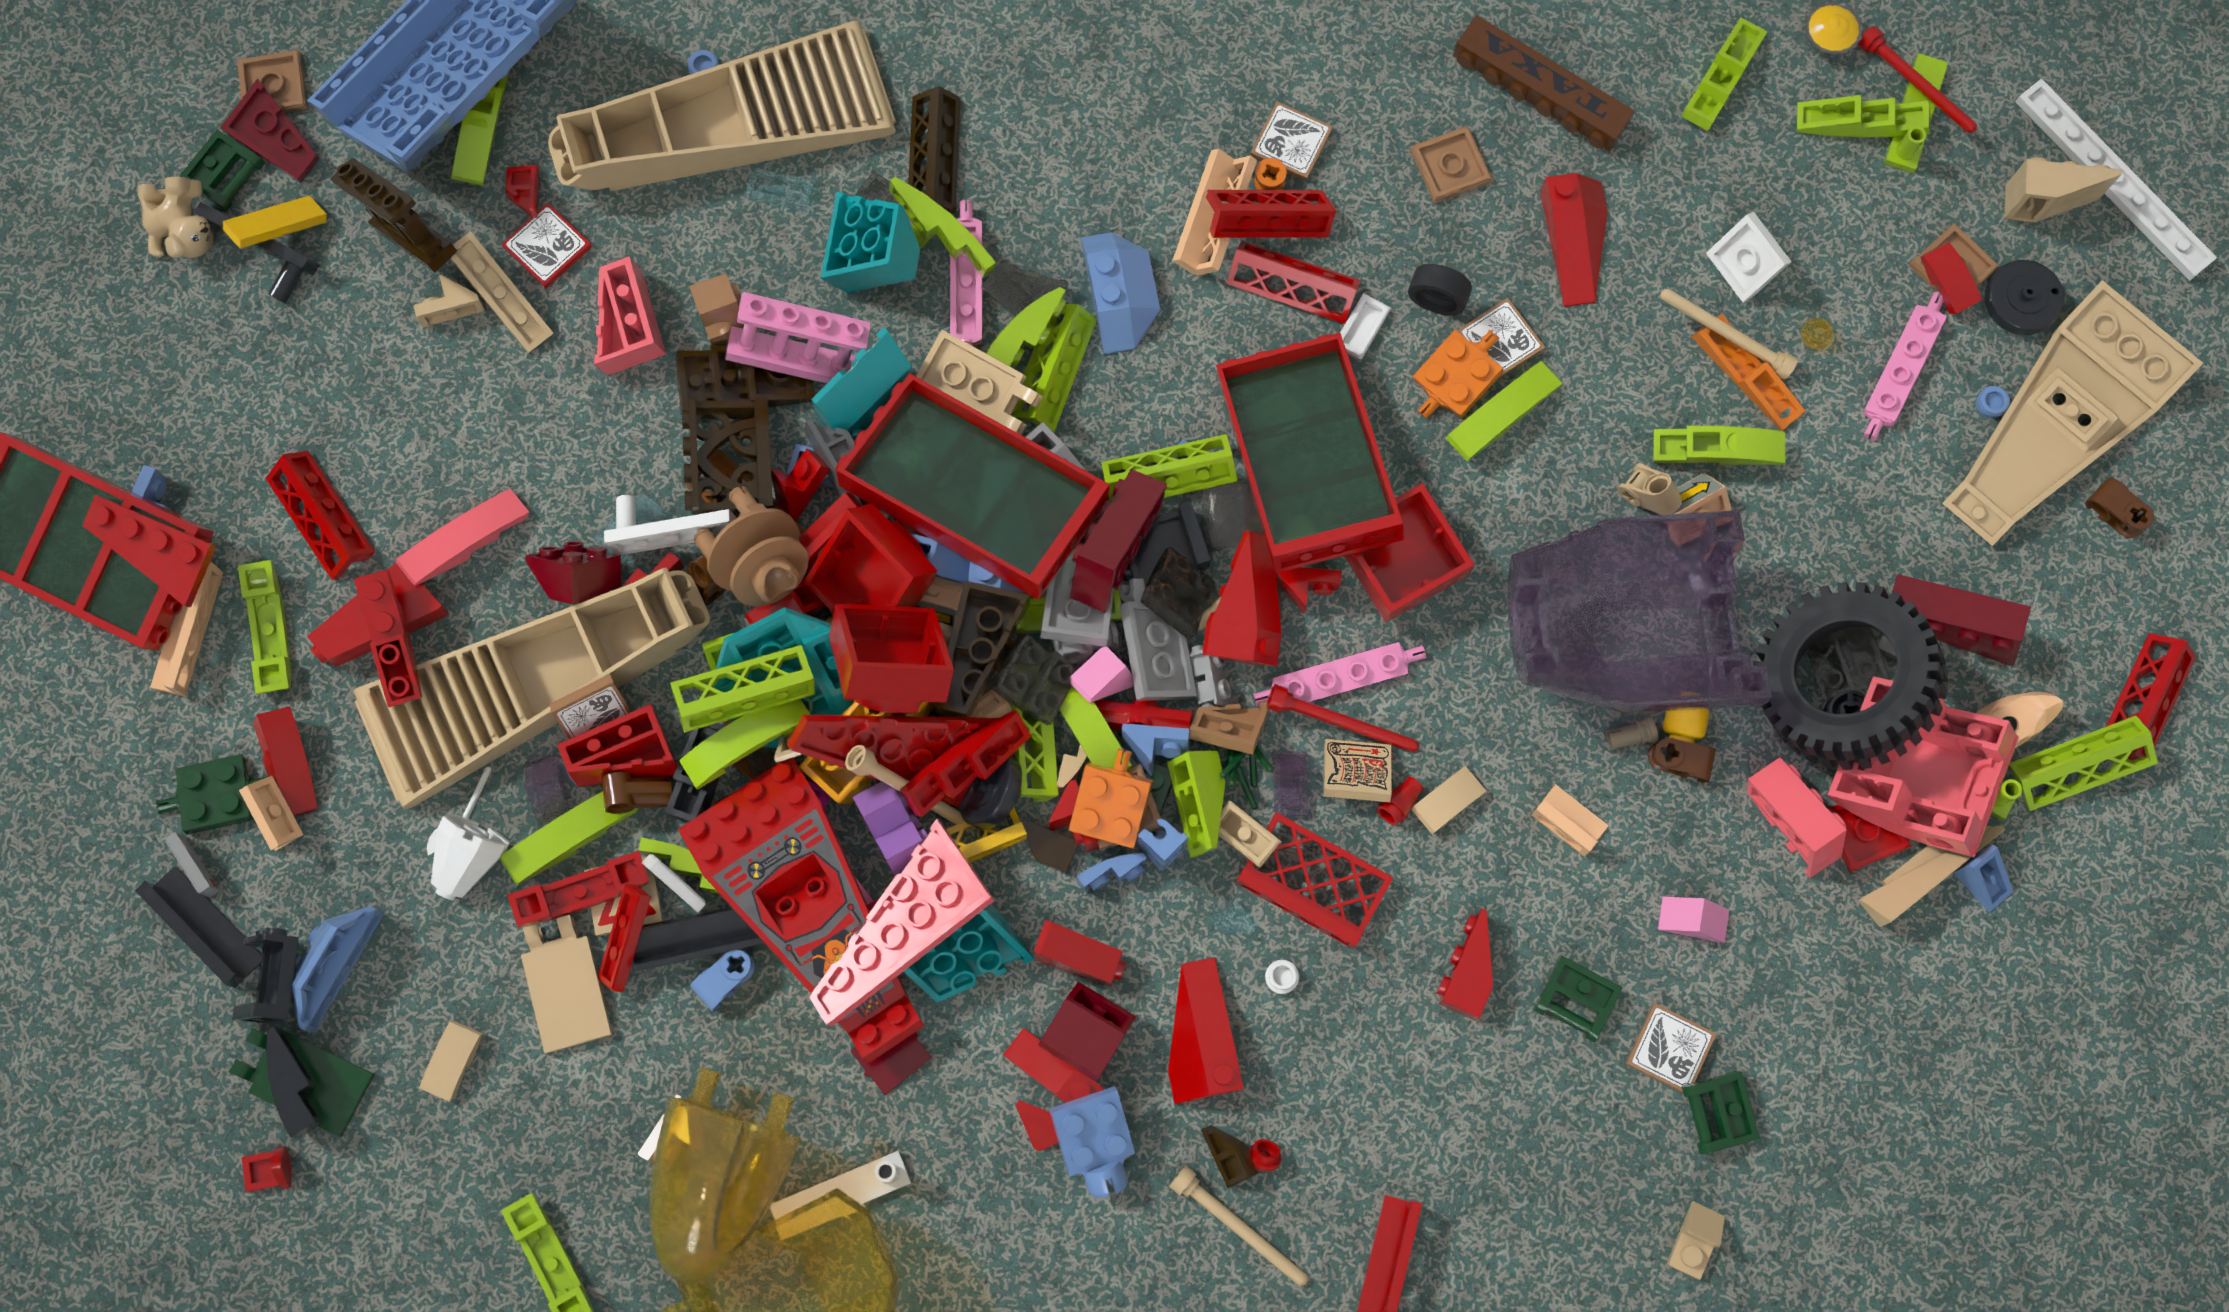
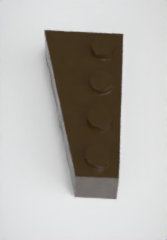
(979, 639)

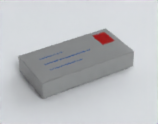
(192, 865)

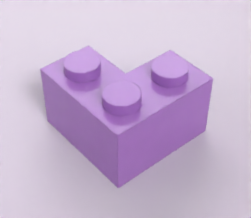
(890, 824)

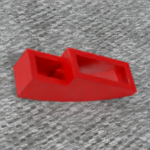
(286, 759)

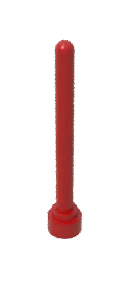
(1875, 43)
(1281, 699)

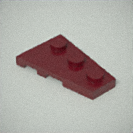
(269, 133)

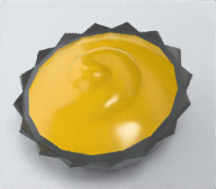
(1833, 28)

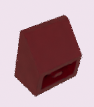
(575, 572)
(1087, 1031)

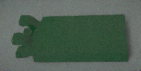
(337, 1080)

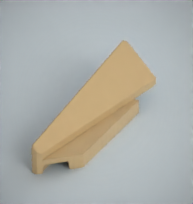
(1916, 879)

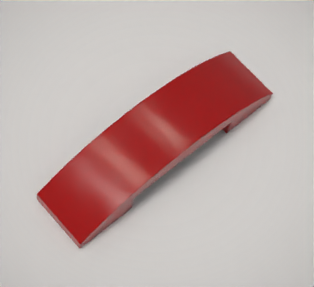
(577, 892)

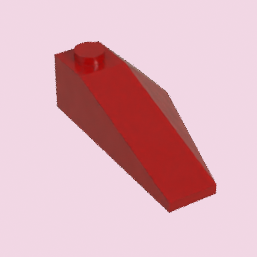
(1576, 229)
(1248, 614)
(1202, 1043)

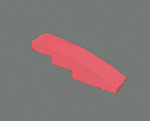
(461, 537)

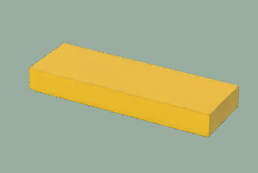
(274, 221)

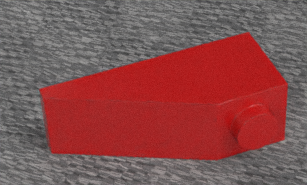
(1049, 1071)

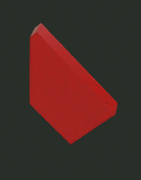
(523, 187)

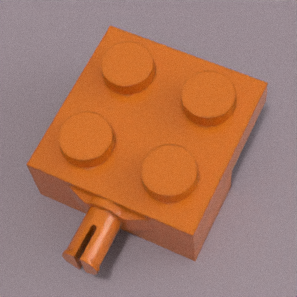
(1111, 802)

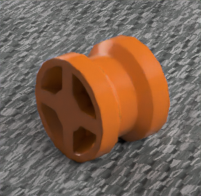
(1270, 182)

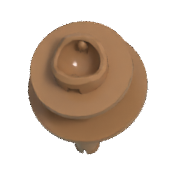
(755, 553)

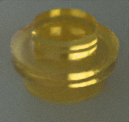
(1817, 333)

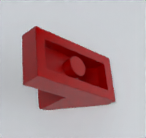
(797, 488)
(1299, 580)
(1063, 814)

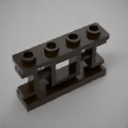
(393, 214)

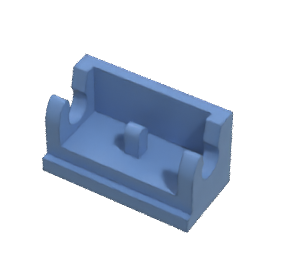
(1164, 846)

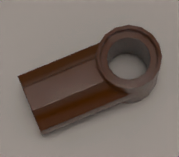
(625, 793)

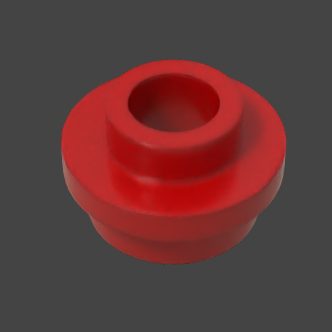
(1265, 1155)

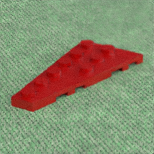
(897, 742)

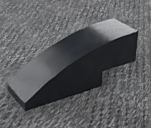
(686, 800)
(290, 1084)

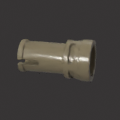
(1632, 734)

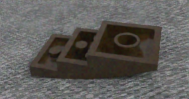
(712, 378)

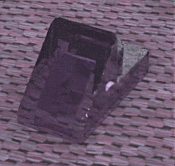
(1290, 783)

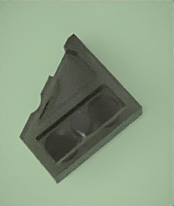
(1018, 288)

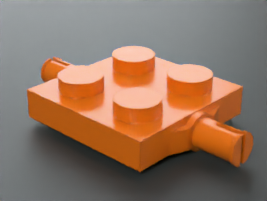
(1458, 374)

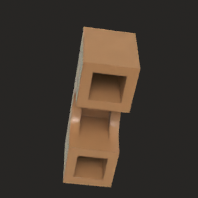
(717, 307)

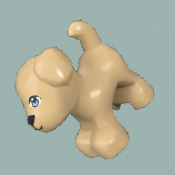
(170, 214)

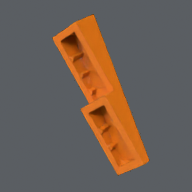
(1751, 376)

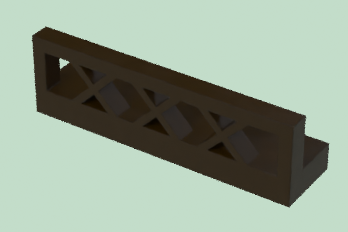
(939, 147)

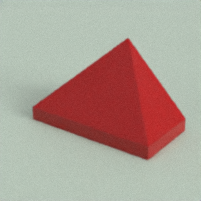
(1037, 1125)

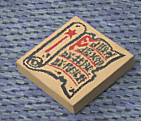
(1357, 770)

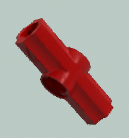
(1142, 713)

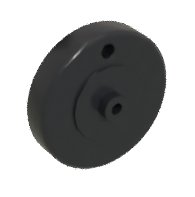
(2024, 297)
(992, 799)

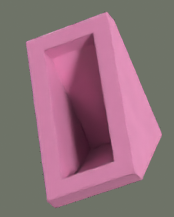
(1102, 676)
(1694, 918)

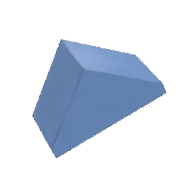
(1986, 877)

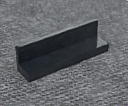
(201, 927)
(692, 938)

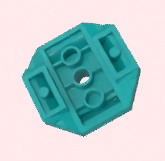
(780, 632)

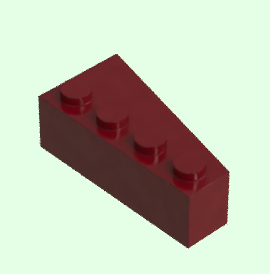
(1115, 539)
(1968, 619)

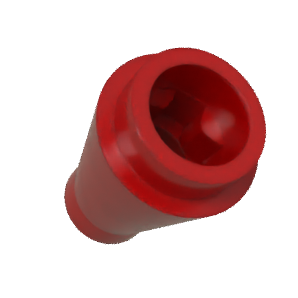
(1401, 801)

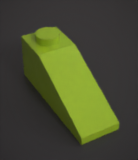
(1198, 797)

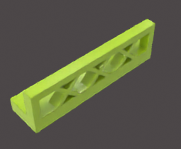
(1058, 365)
(1182, 476)
(745, 699)
(2084, 756)
(1040, 761)

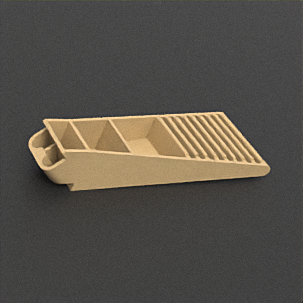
(733, 115)
(500, 688)

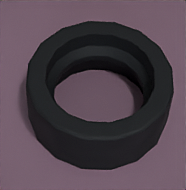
(1440, 289)

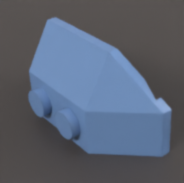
(1120, 290)
(328, 961)

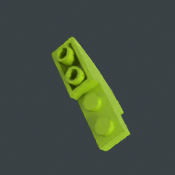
(478, 136)
(1027, 328)
(1720, 445)

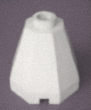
(463, 855)

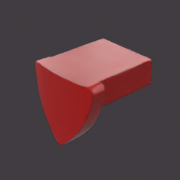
(267, 1170)

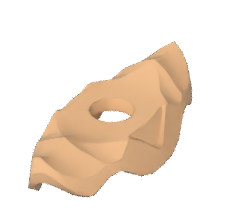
(2030, 710)

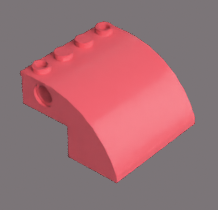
(1940, 787)

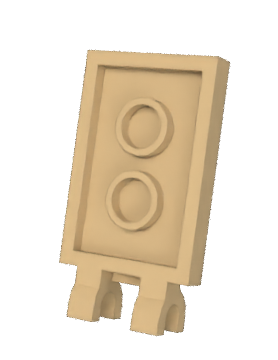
(977, 380)
(564, 988)

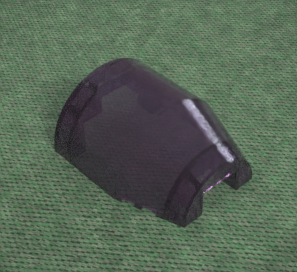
(1635, 615)

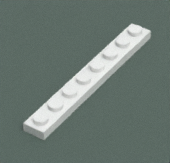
(2128, 191)

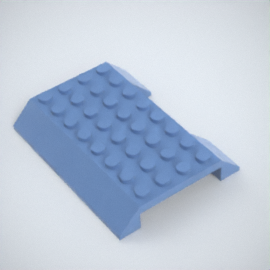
(429, 71)

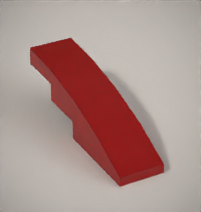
(971, 758)

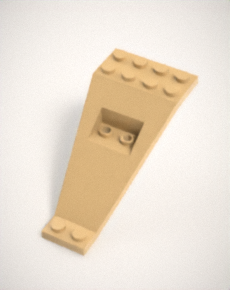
(2107, 366)

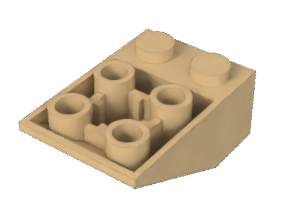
(2050, 188)

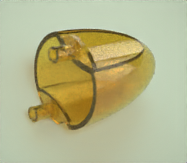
(714, 1179)

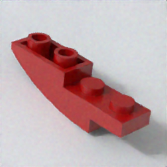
(389, 638)

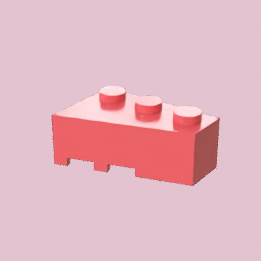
(627, 320)
(1798, 814)

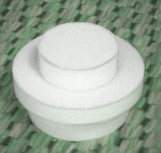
(1282, 976)

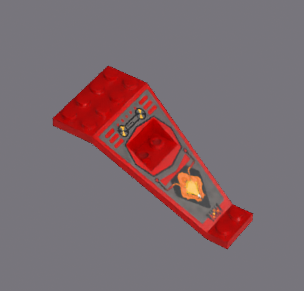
(769, 853)

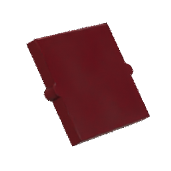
(895, 1064)

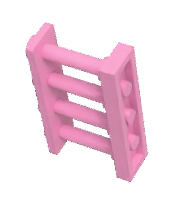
(790, 356)

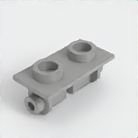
(1215, 688)

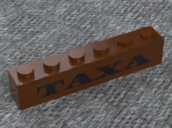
(1542, 83)

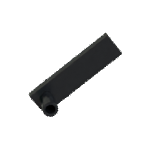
(291, 270)

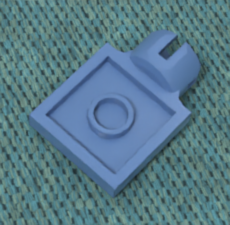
(1094, 1140)

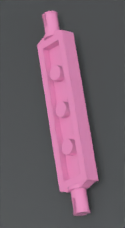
(966, 286)
(1904, 366)
(1346, 673)

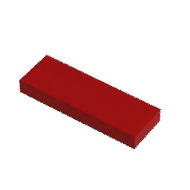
(624, 937)

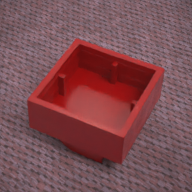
(870, 563)
(1417, 567)
(890, 656)

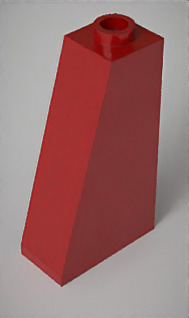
(346, 632)

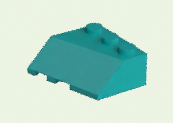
(869, 245)
(855, 395)
(972, 950)

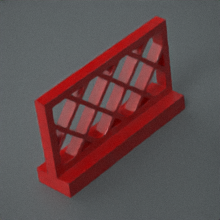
(1302, 907)

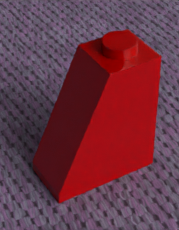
(1078, 954)

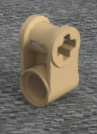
(1651, 490)

